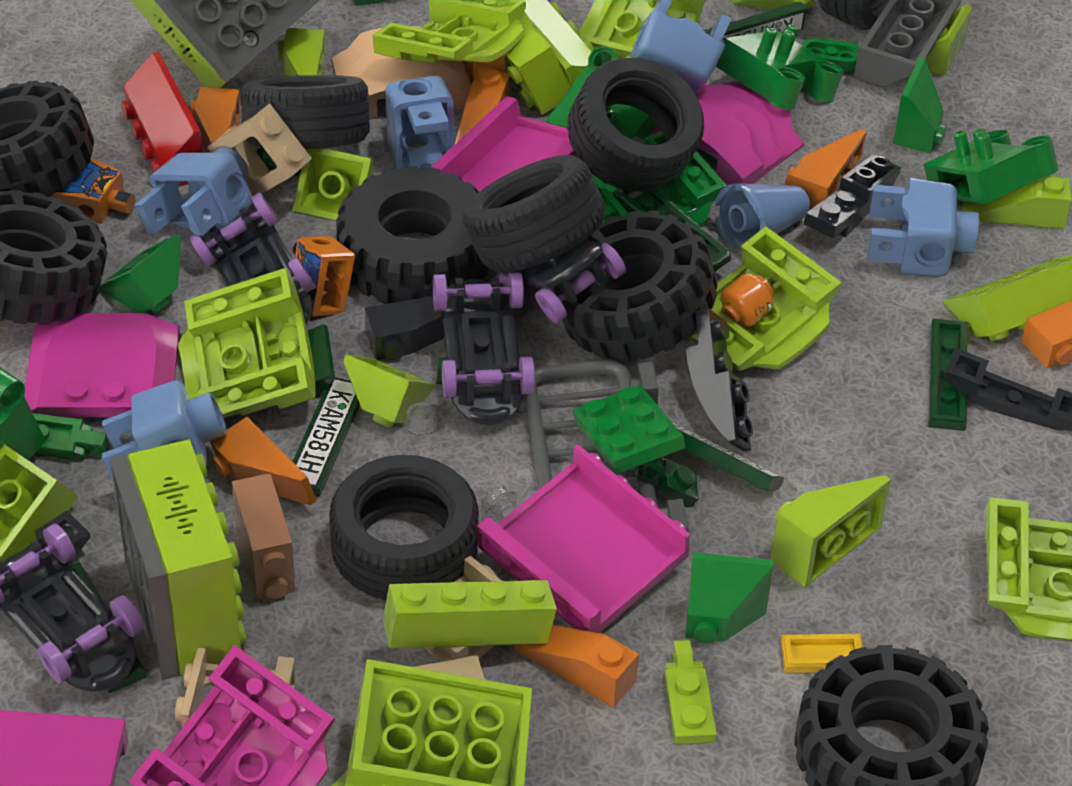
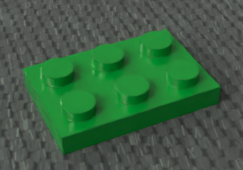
(628, 429)

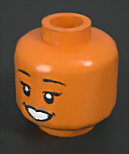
(747, 299)

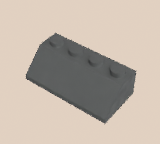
(900, 37)

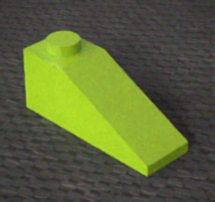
(302, 51)
(1035, 204)

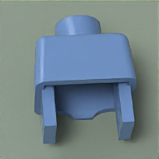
(681, 44)
(419, 112)
(214, 193)
(929, 227)
(162, 418)

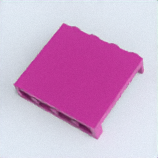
(503, 144)
(590, 541)
(60, 749)

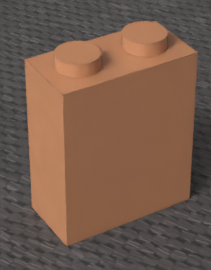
(264, 536)

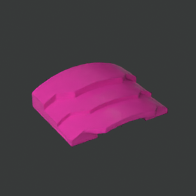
(744, 132)
(244, 734)

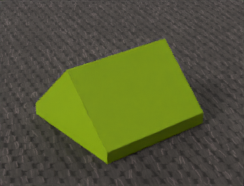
(950, 41)
(328, 181)

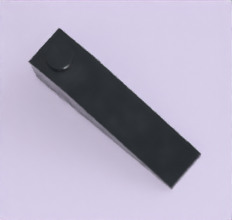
(403, 327)

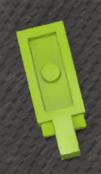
(689, 697)

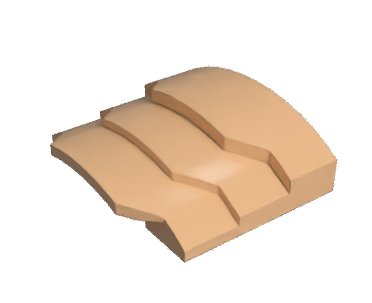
(381, 70)

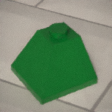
(920, 112)
(147, 278)
(726, 595)

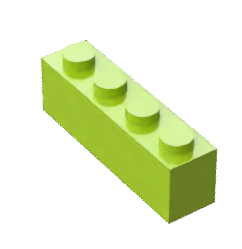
(468, 613)

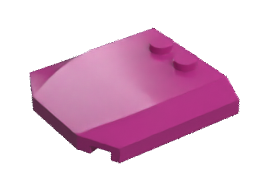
(98, 363)

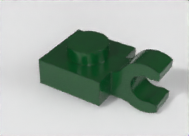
(672, 479)

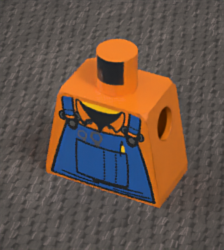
(97, 192)
(329, 268)

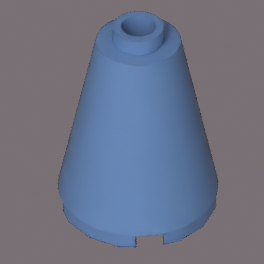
(751, 207)

